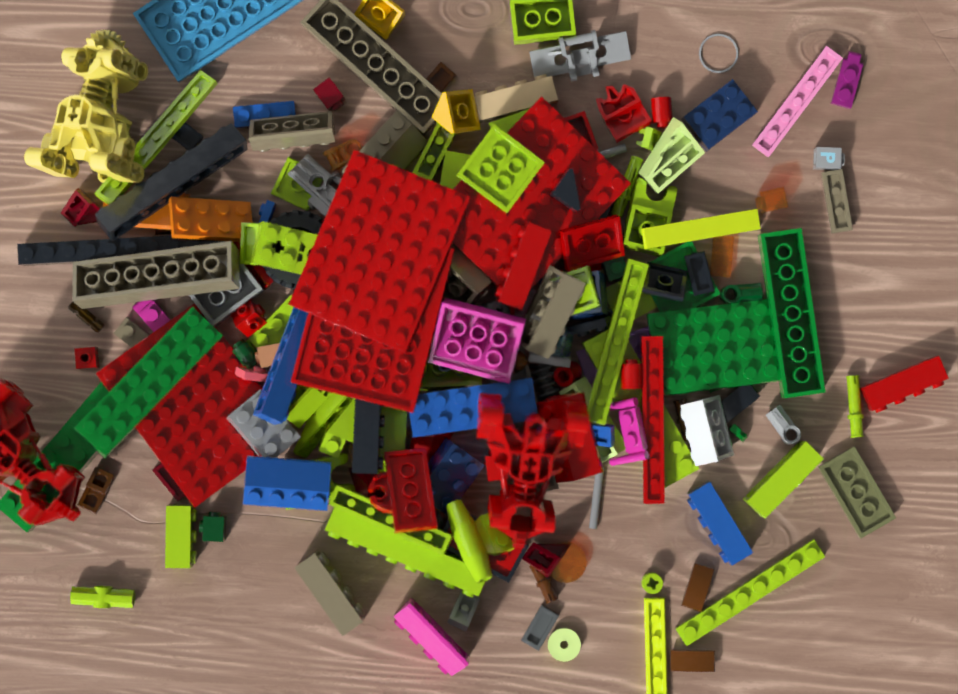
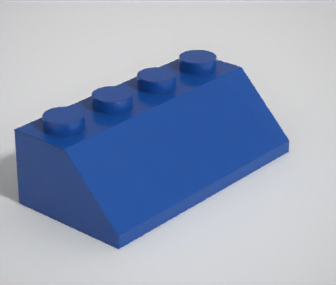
(287, 483)

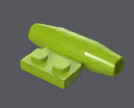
(476, 540)

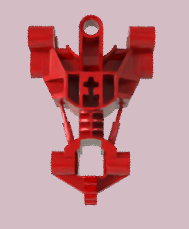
(17, 459)
(528, 460)

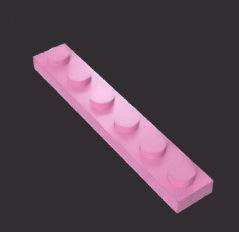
(797, 101)

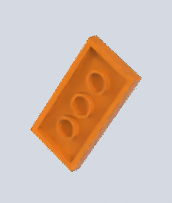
(208, 218)

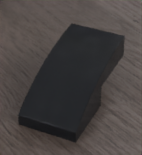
(738, 401)

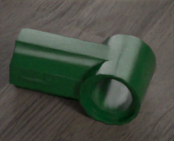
(743, 293)

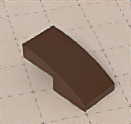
(95, 490)
(697, 587)
(693, 660)

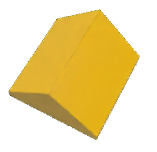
(380, 16)
(457, 111)

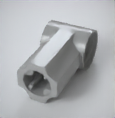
(782, 423)

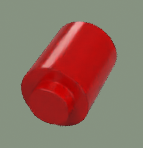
(661, 111)
(631, 374)
(566, 376)

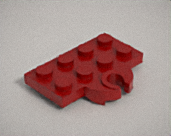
(406, 490)

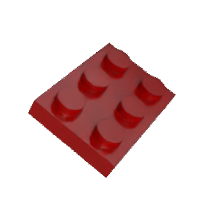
(592, 243)

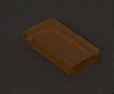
(721, 256)

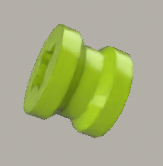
(651, 579)

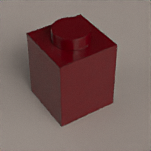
(329, 95)

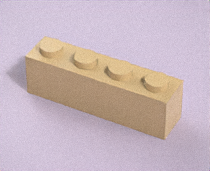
(514, 99)

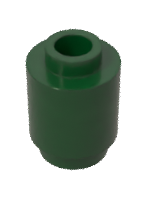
(245, 353)

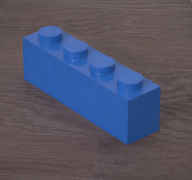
(719, 522)

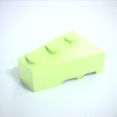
(670, 156)

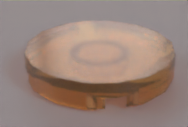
(571, 565)

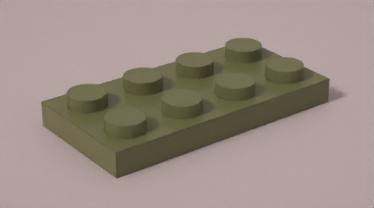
(856, 492)

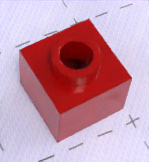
(93, 361)

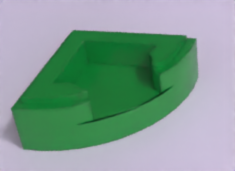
(736, 431)

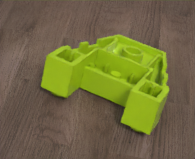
(343, 429)

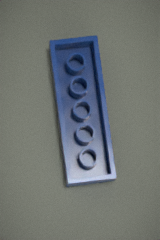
(458, 408)

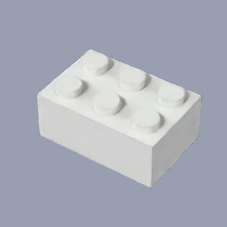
(707, 430)

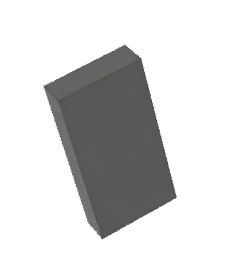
(540, 627)

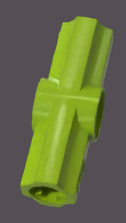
(102, 597)

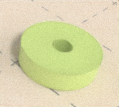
(570, 651)

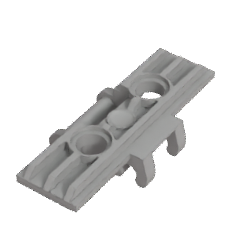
(582, 60)
(305, 173)

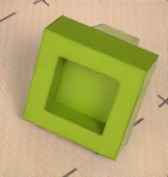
(650, 138)

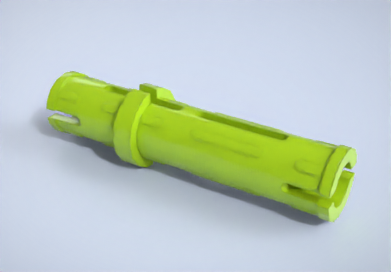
(631, 175)
(854, 401)

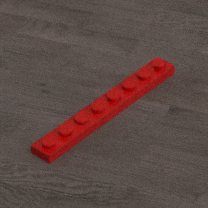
(653, 418)

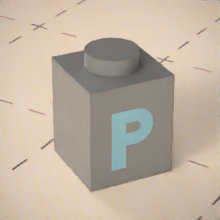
(828, 158)

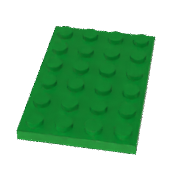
(716, 346)

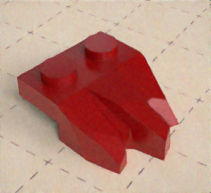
(623, 112)

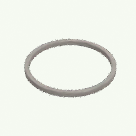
(731, 40)

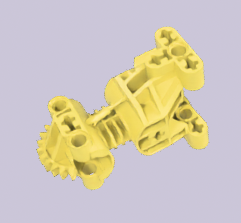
(86, 122)

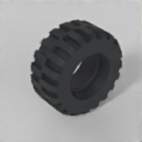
(297, 220)

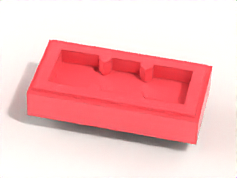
(255, 374)

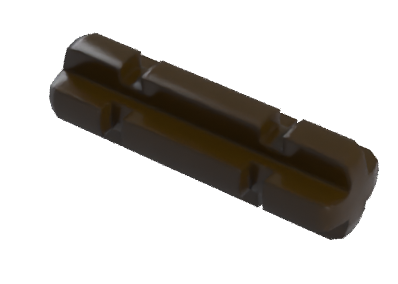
(87, 317)

